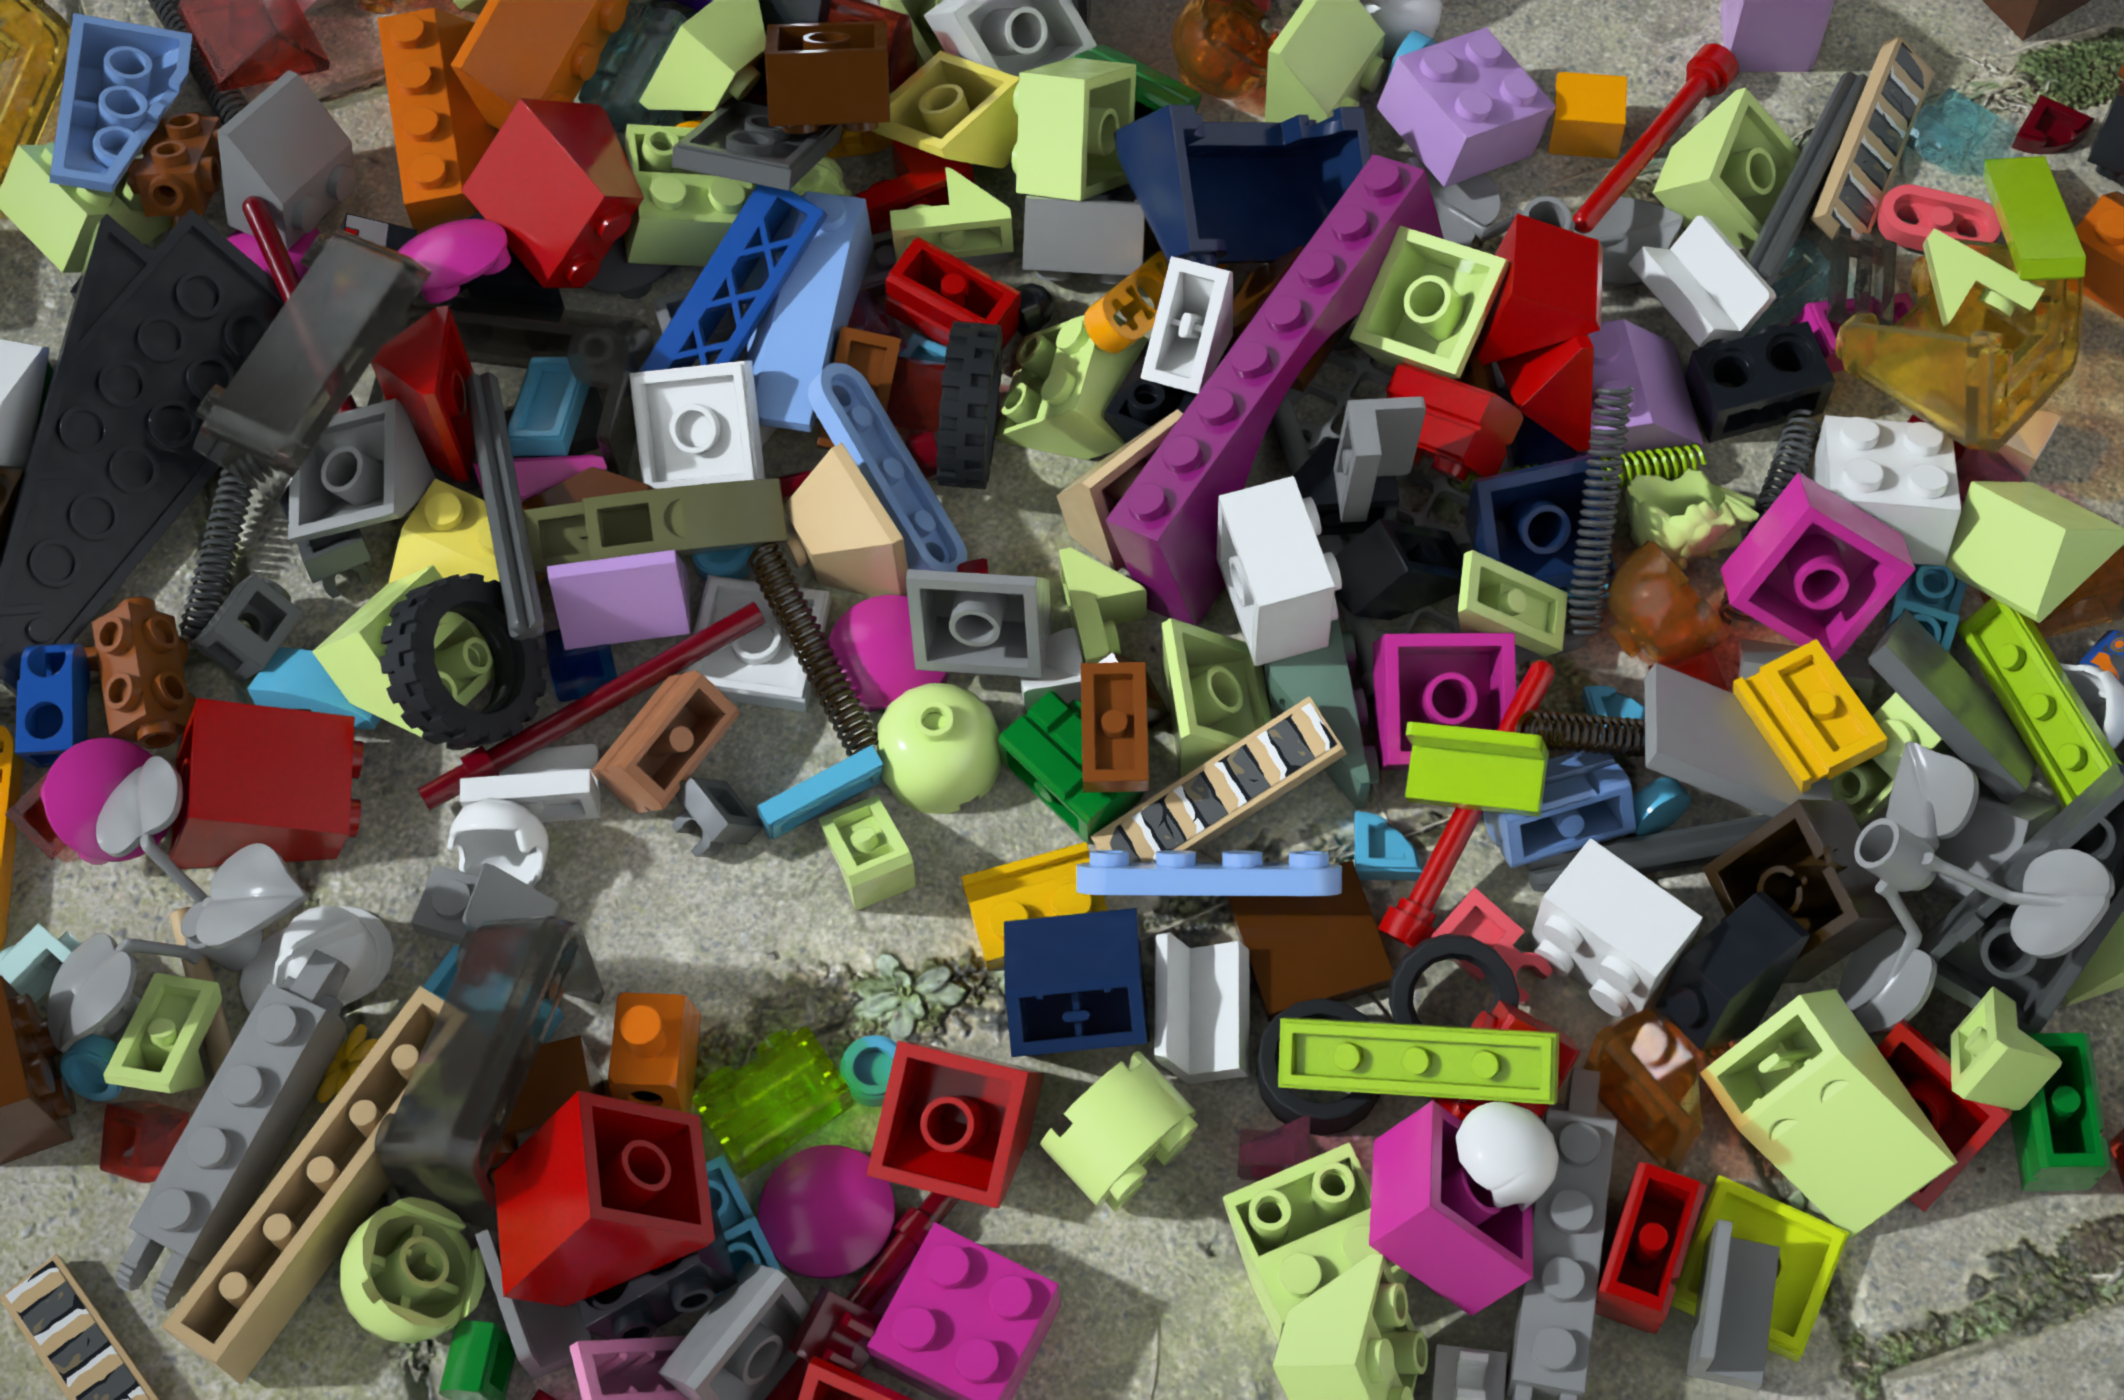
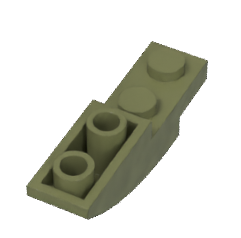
(658, 520)

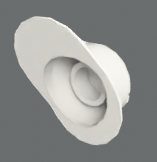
(341, 932)

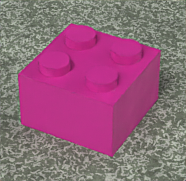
(1816, 568)
(1438, 681)
(1440, 1220)
(964, 1321)

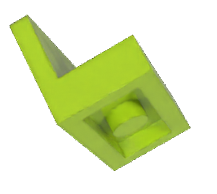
(1476, 769)

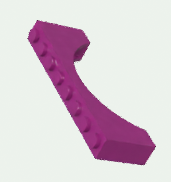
(1171, 509)

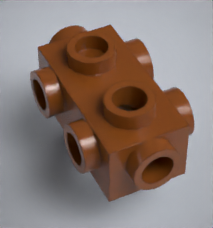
(178, 166)
(141, 673)

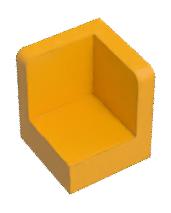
(1588, 115)

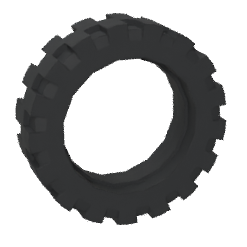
(969, 405)
(417, 681)

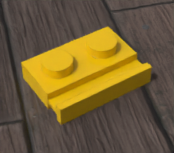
(1810, 715)
(1026, 890)

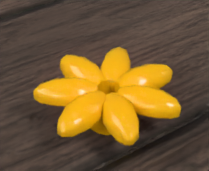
(345, 1062)

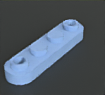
(858, 420)
(1237, 875)

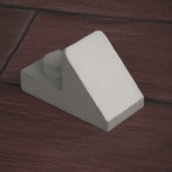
(462, 902)

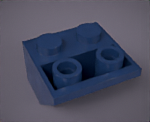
(1075, 983)

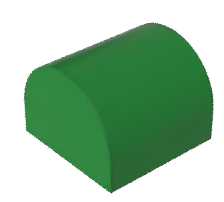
(478, 1362)

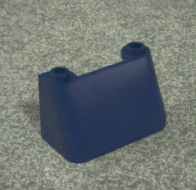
(1239, 186)

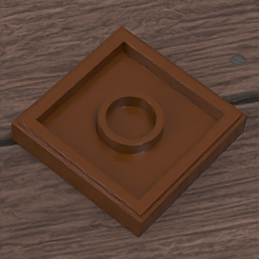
(1311, 945)

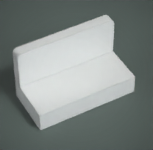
(1705, 283)
(549, 783)
(1202, 1009)

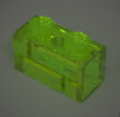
(771, 1099)

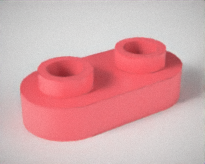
(1934, 209)

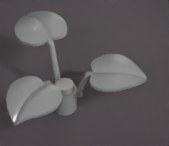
(1631, 223)
(1932, 801)
(245, 897)

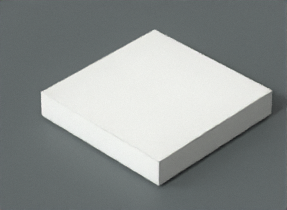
(697, 425)
(760, 664)

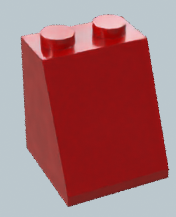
(557, 189)
(265, 780)
(600, 1199)

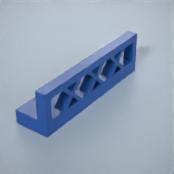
(725, 275)

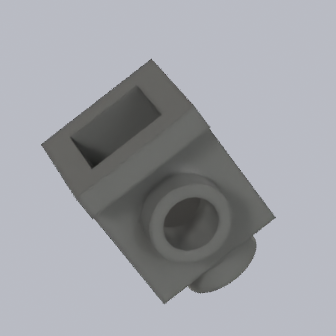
(233, 644)

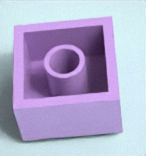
(1465, 106)

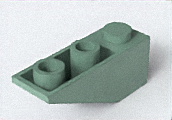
(1327, 680)

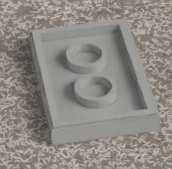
(1713, 744)

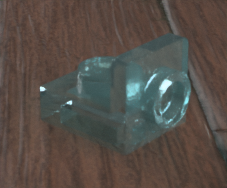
(1951, 130)

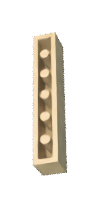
(304, 1211)

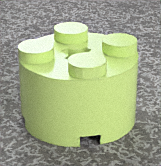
(1120, 1130)

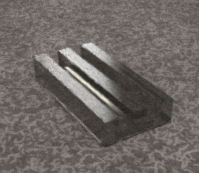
(1867, 254)

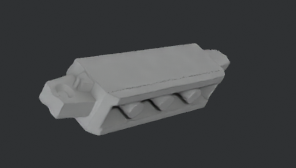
(238, 1129)
(1568, 1229)

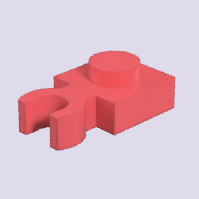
(1487, 923)

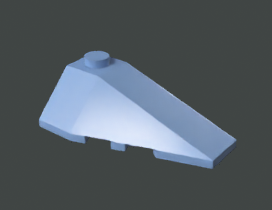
(113, 97)
(806, 317)

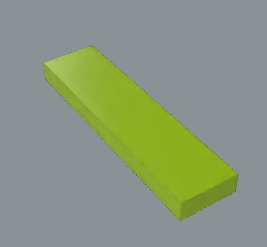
(2034, 219)
(2038, 698)
(1419, 1060)

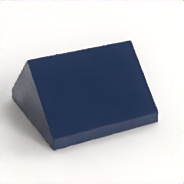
(1533, 518)

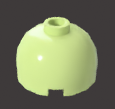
(938, 748)
(411, 1272)

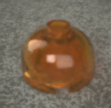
(1221, 47)
(1659, 609)

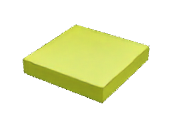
(1805, 1261)

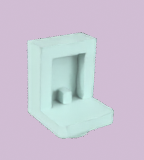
(35, 961)

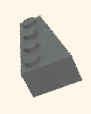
(1975, 937)

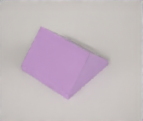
(1774, 33)
(621, 599)

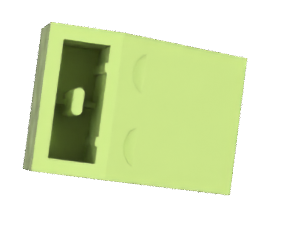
(1829, 1111)

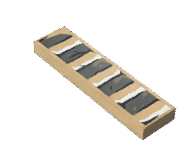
(1873, 141)
(1227, 787)
(74, 1336)

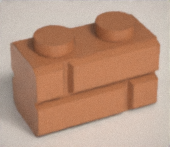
(666, 742)

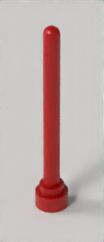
(1707, 75)
(1413, 916)

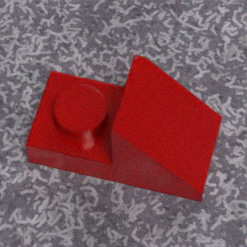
(918, 182)

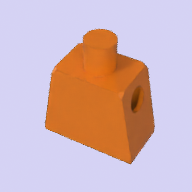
(655, 1049)

